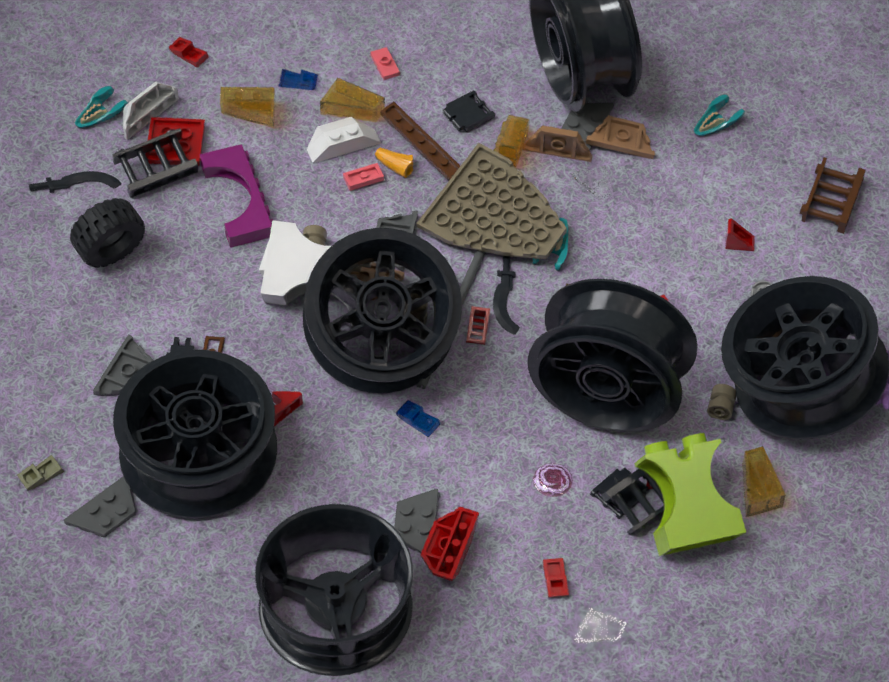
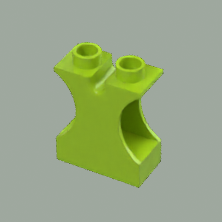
(692, 506)

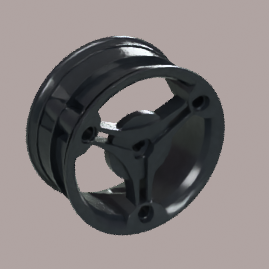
(335, 597)

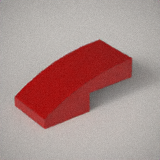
(185, 50)
(555, 577)

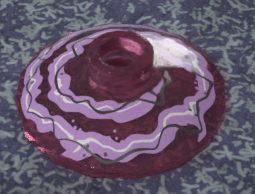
(552, 486)

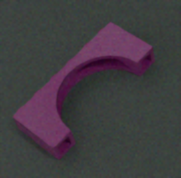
(234, 165)

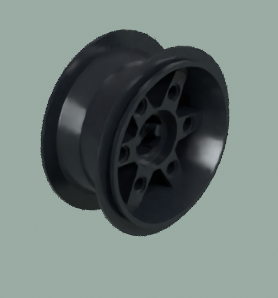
(587, 46)
(436, 283)
(613, 355)
(811, 372)
(185, 394)

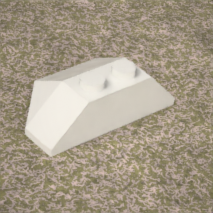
(147, 105)
(340, 138)

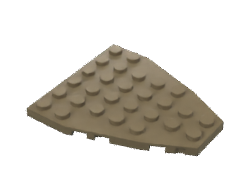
(493, 210)

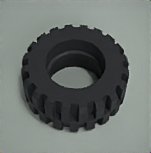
(107, 232)

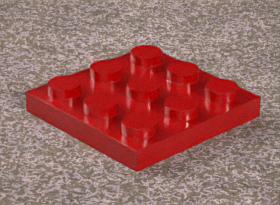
(191, 139)

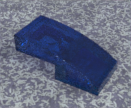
(304, 80)
(416, 417)

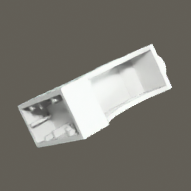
(290, 264)

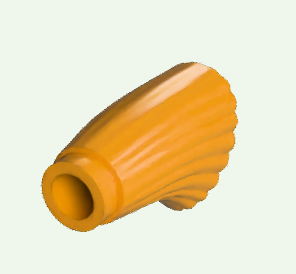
(399, 163)

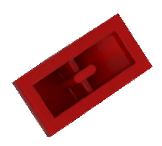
(738, 237)

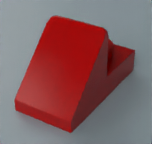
(285, 403)

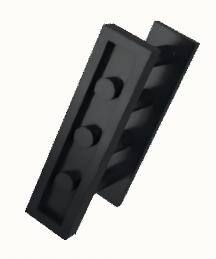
(155, 180)
(631, 484)

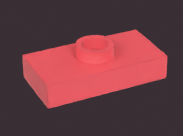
(385, 63)
(363, 176)

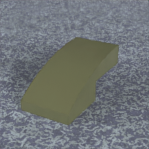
(36, 475)

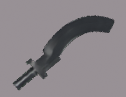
(74, 178)
(500, 297)

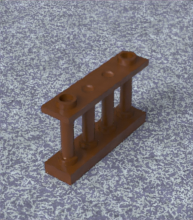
(846, 206)

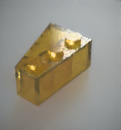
(352, 101)
(249, 104)
(512, 138)
(761, 484)

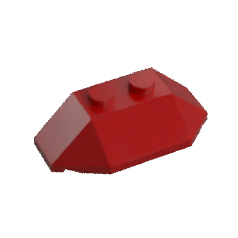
(449, 542)

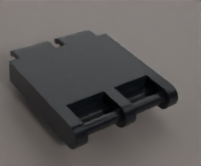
(467, 113)
(628, 496)

